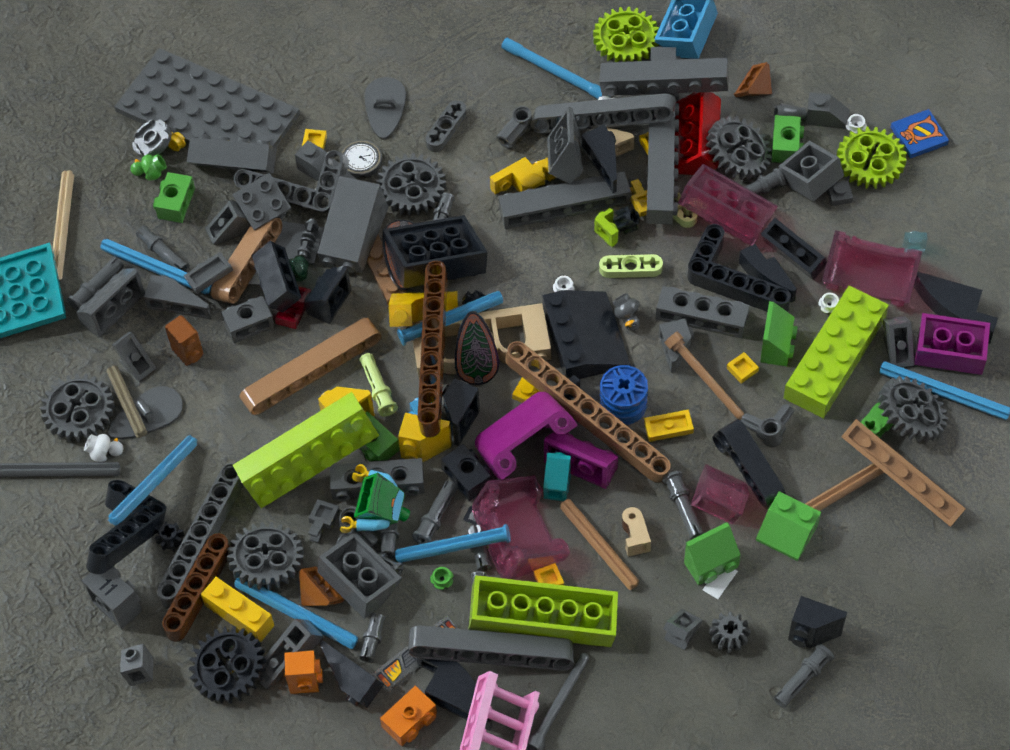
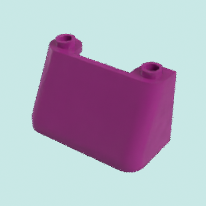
(517, 426)

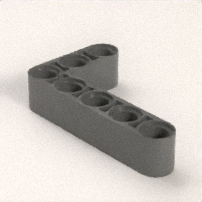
(296, 191)

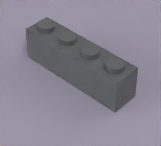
(232, 154)

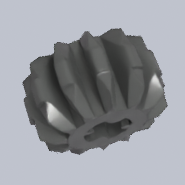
(720, 632)

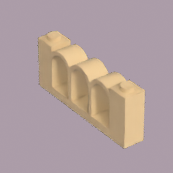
(529, 317)

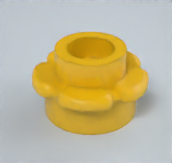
(177, 141)

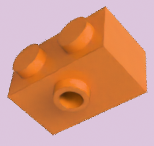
(303, 672)
(409, 716)

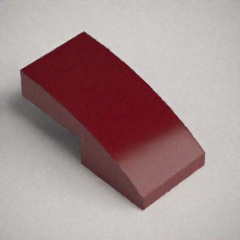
(293, 315)

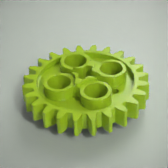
(625, 35)
(860, 148)

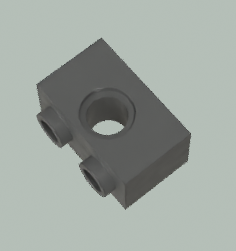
(241, 328)

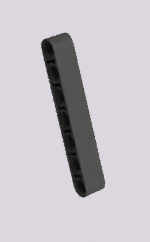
(607, 112)
(201, 524)
(491, 648)

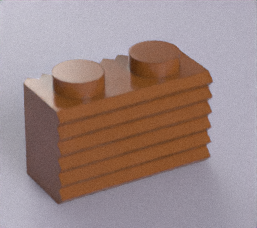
(184, 340)

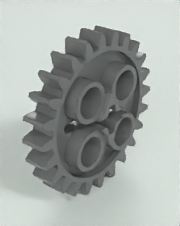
(744, 160)
(412, 184)
(77, 407)
(912, 409)
(269, 550)

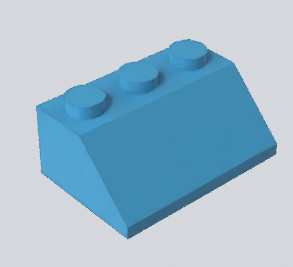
(687, 26)

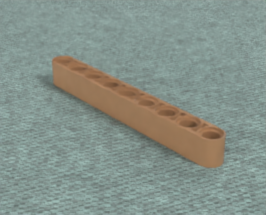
(592, 421)

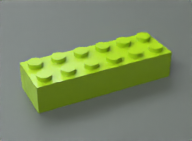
(835, 352)
(305, 450)
(544, 610)

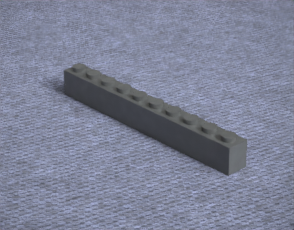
(662, 158)

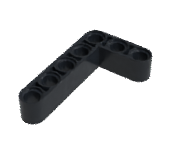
(729, 277)
(129, 533)

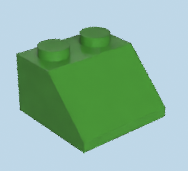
(778, 336)
(788, 526)
(712, 554)

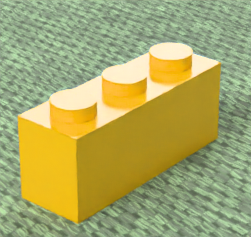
(237, 609)

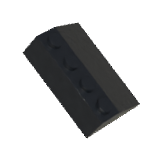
(442, 240)
(584, 332)

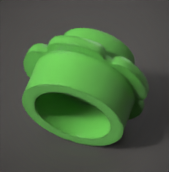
(441, 572)

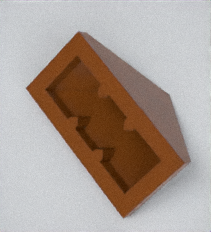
(756, 82)
(316, 590)

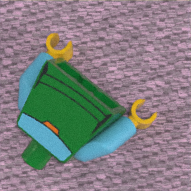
(378, 502)

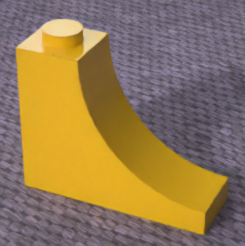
(408, 307)

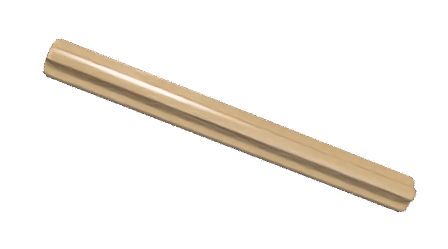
(62, 220)

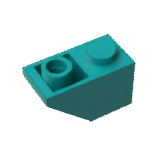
(557, 476)

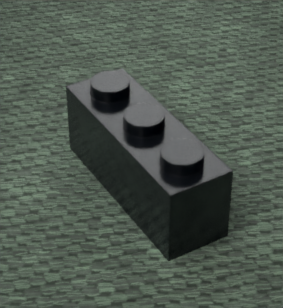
(794, 249)
(276, 277)

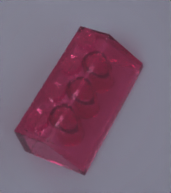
(727, 204)

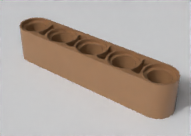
(233, 284)

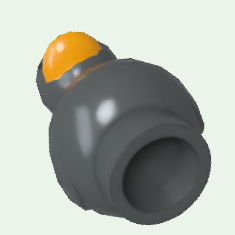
(625, 308)

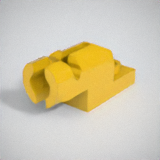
(521, 175)

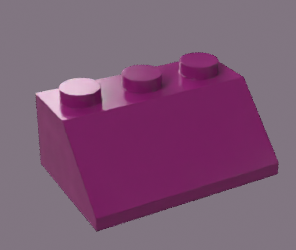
(952, 343)
(586, 460)

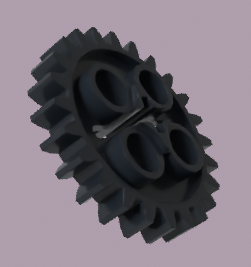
(246, 650)

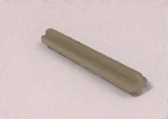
(126, 401)

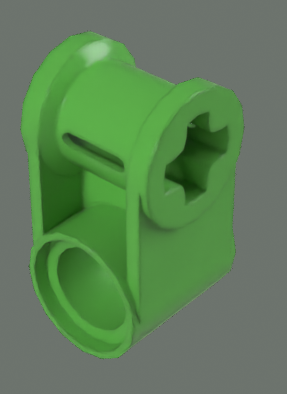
(876, 422)

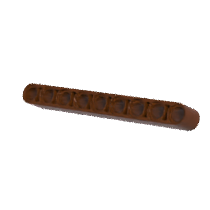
(432, 349)

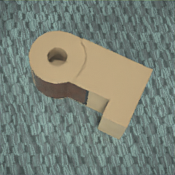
(635, 526)

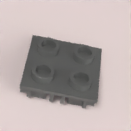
(262, 201)
(301, 239)

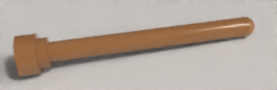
(677, 344)

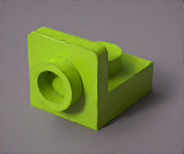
(606, 228)

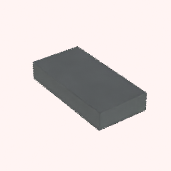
(208, 272)

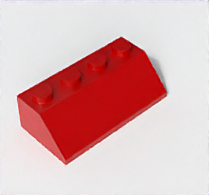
(696, 117)

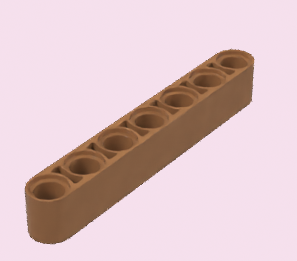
(310, 366)

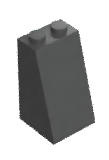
(352, 224)

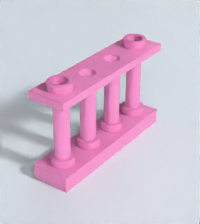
(481, 710)

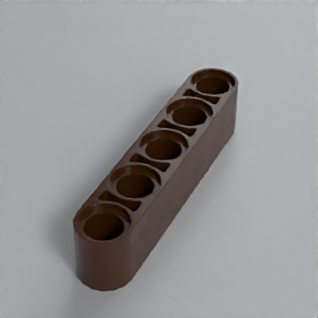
(193, 597)

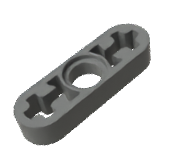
(446, 134)

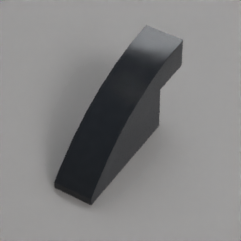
(952, 299)
(450, 687)

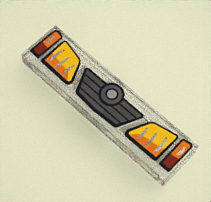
(403, 664)

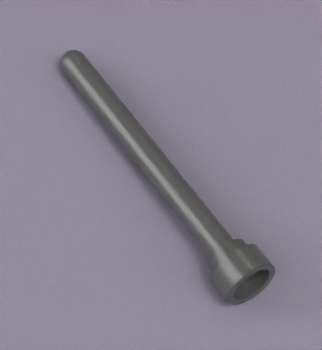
(537, 739)

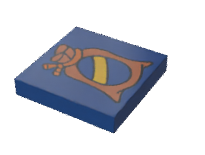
(919, 133)

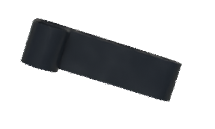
(749, 460)

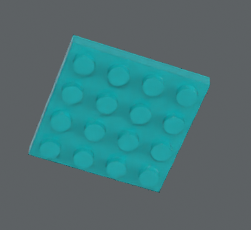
(29, 290)

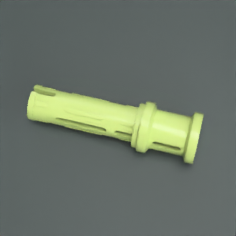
(381, 392)

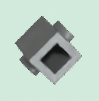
(136, 664)

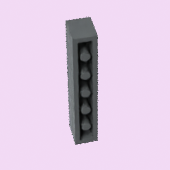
(664, 76)
(562, 200)

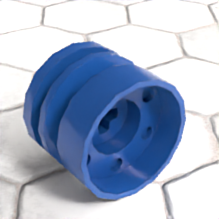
(624, 393)

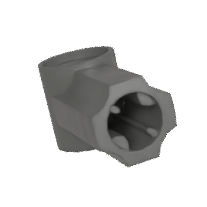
(516, 127)

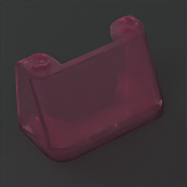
(871, 268)
(514, 504)

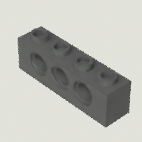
(709, 320)
(407, 468)

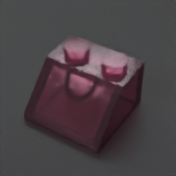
(720, 494)

